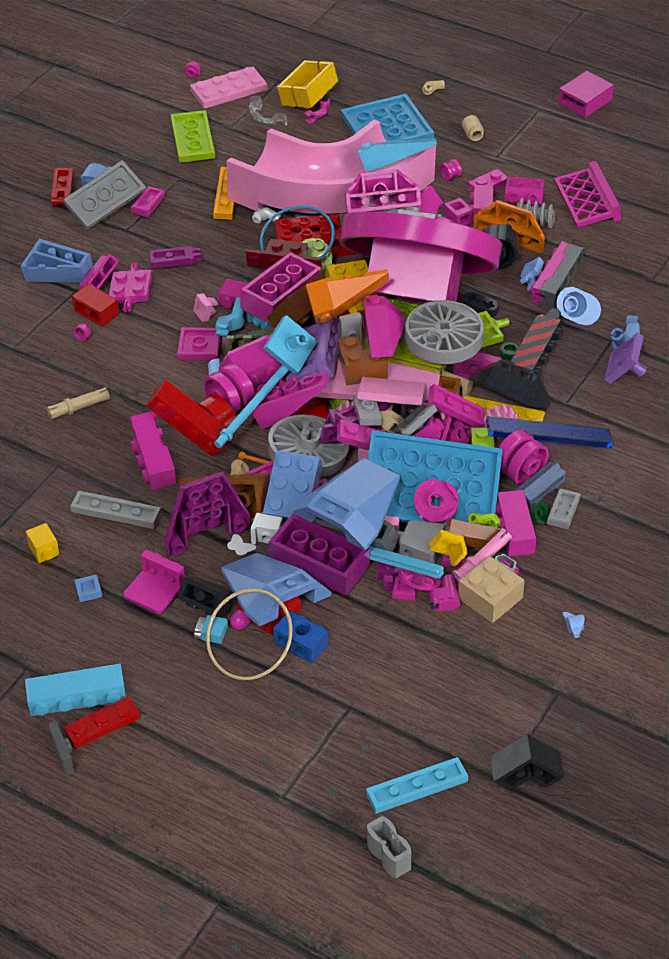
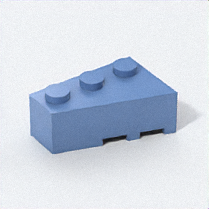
(55, 263)

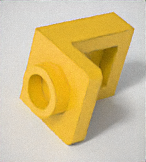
(449, 544)

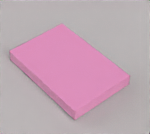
(391, 391)

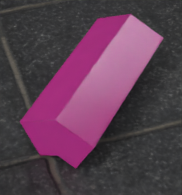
(100, 271)

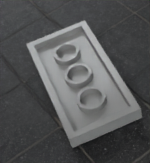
(104, 195)

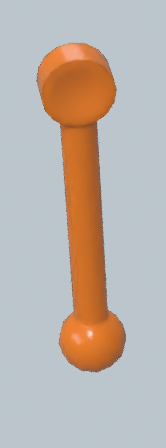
(242, 456)

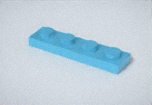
(416, 785)

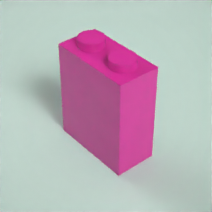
(586, 93)

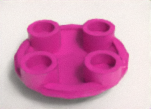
(418, 580)

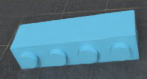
(75, 689)

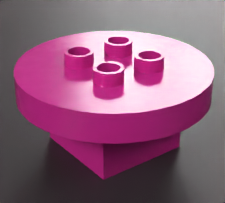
(419, 253)

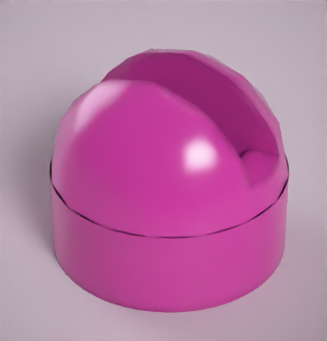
(79, 335)
(239, 620)

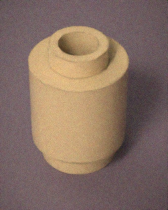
(473, 128)

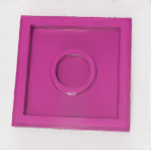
(198, 344)

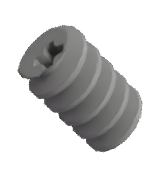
(541, 214)

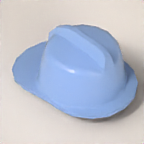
(578, 306)

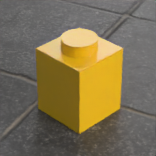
(42, 543)

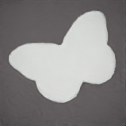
(240, 548)

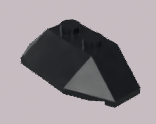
(513, 382)

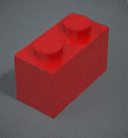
(95, 305)

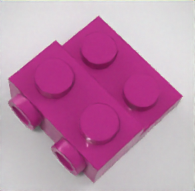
(524, 188)

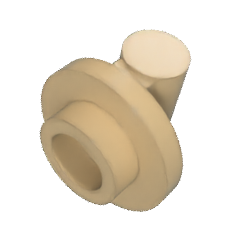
(239, 467)

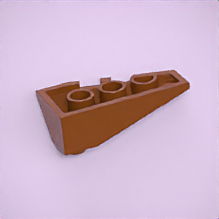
(250, 488)

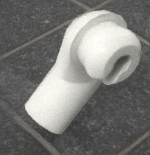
(263, 214)

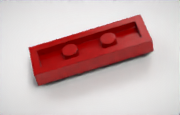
(101, 722)

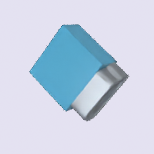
(217, 632)

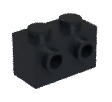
(204, 595)

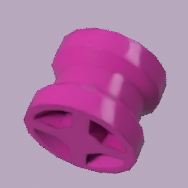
(450, 169)

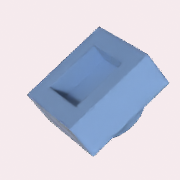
(88, 588)

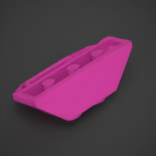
(381, 191)
(254, 361)

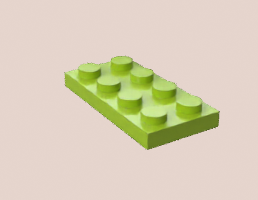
(192, 136)

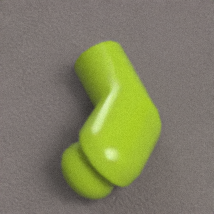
(488, 519)

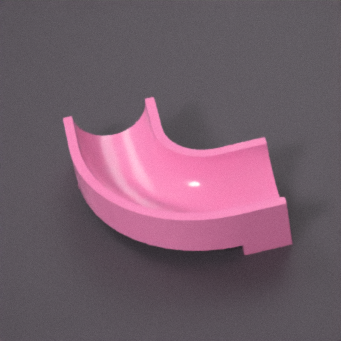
(314, 173)

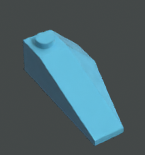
(384, 153)

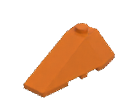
(332, 297)

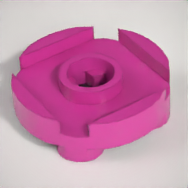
(437, 489)

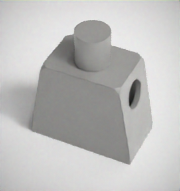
(416, 539)

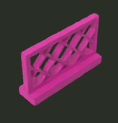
(601, 191)

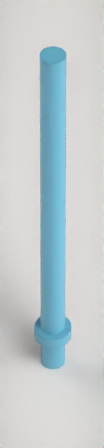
(227, 434)

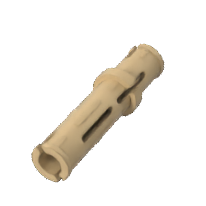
(74, 404)

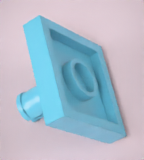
(290, 344)

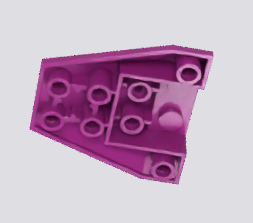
(204, 506)

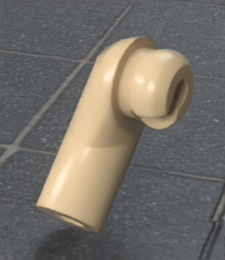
(430, 86)

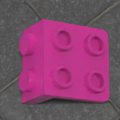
(156, 583)

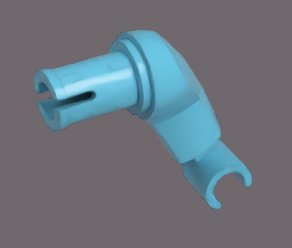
(232, 321)

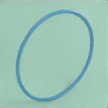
(296, 207)

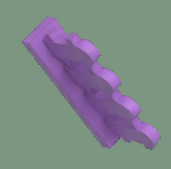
(324, 353)

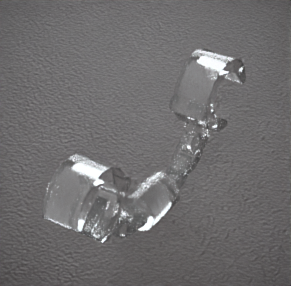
(256, 103)

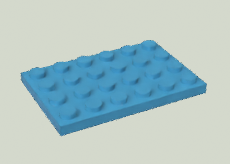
(467, 467)

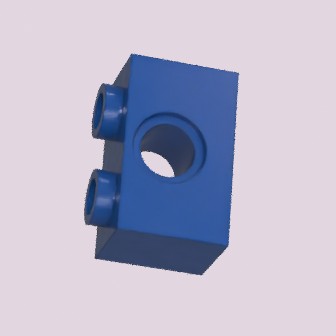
(307, 638)

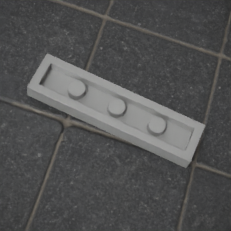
(116, 509)

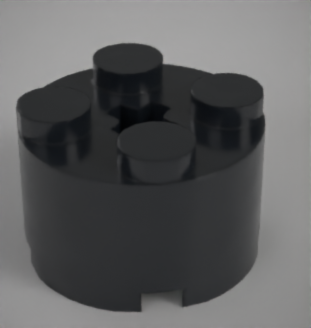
(509, 240)

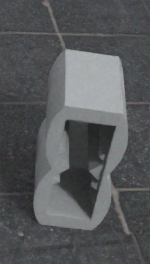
(389, 847)

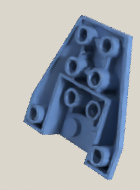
(353, 501)
(272, 576)

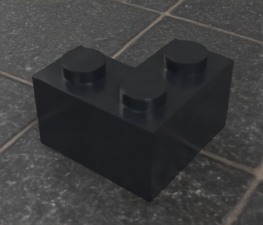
(526, 760)

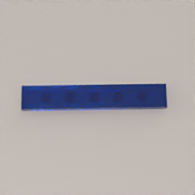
(551, 431)

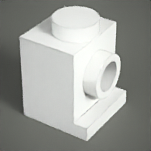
(265, 527)

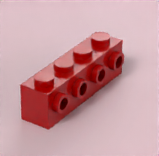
(186, 417)

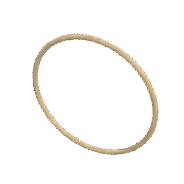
(213, 616)

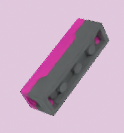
(557, 274)

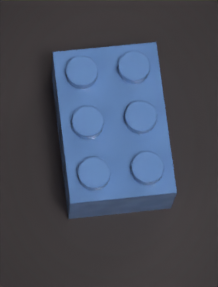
(290, 481)

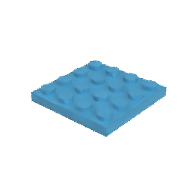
(397, 118)

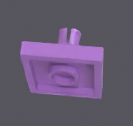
(625, 358)

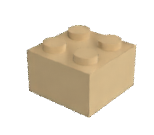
(491, 589)

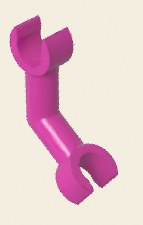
(317, 114)

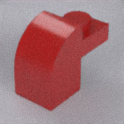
(218, 408)

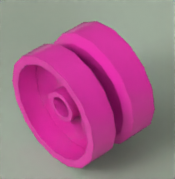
(230, 384)
(522, 456)

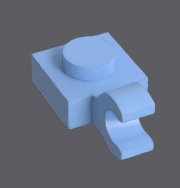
(531, 271)

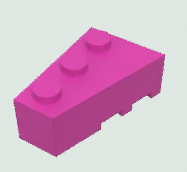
(151, 451)

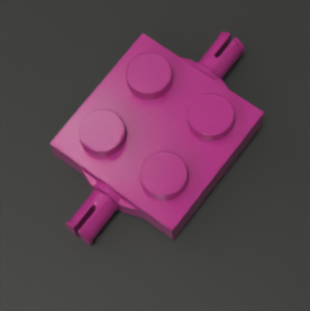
(131, 286)

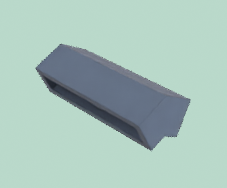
(542, 483)

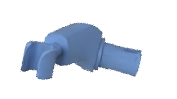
(632, 327)

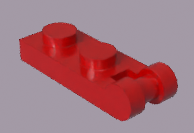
(61, 185)

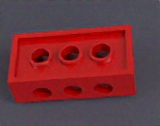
(310, 228)

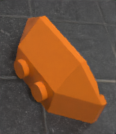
(520, 219)

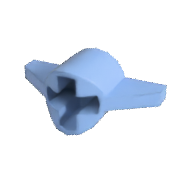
(574, 623)

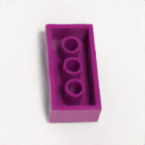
(319, 553)

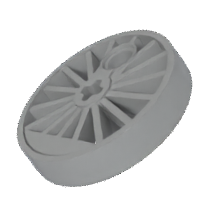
(432, 336)
(287, 437)

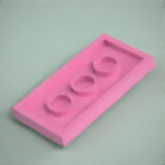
(228, 87)

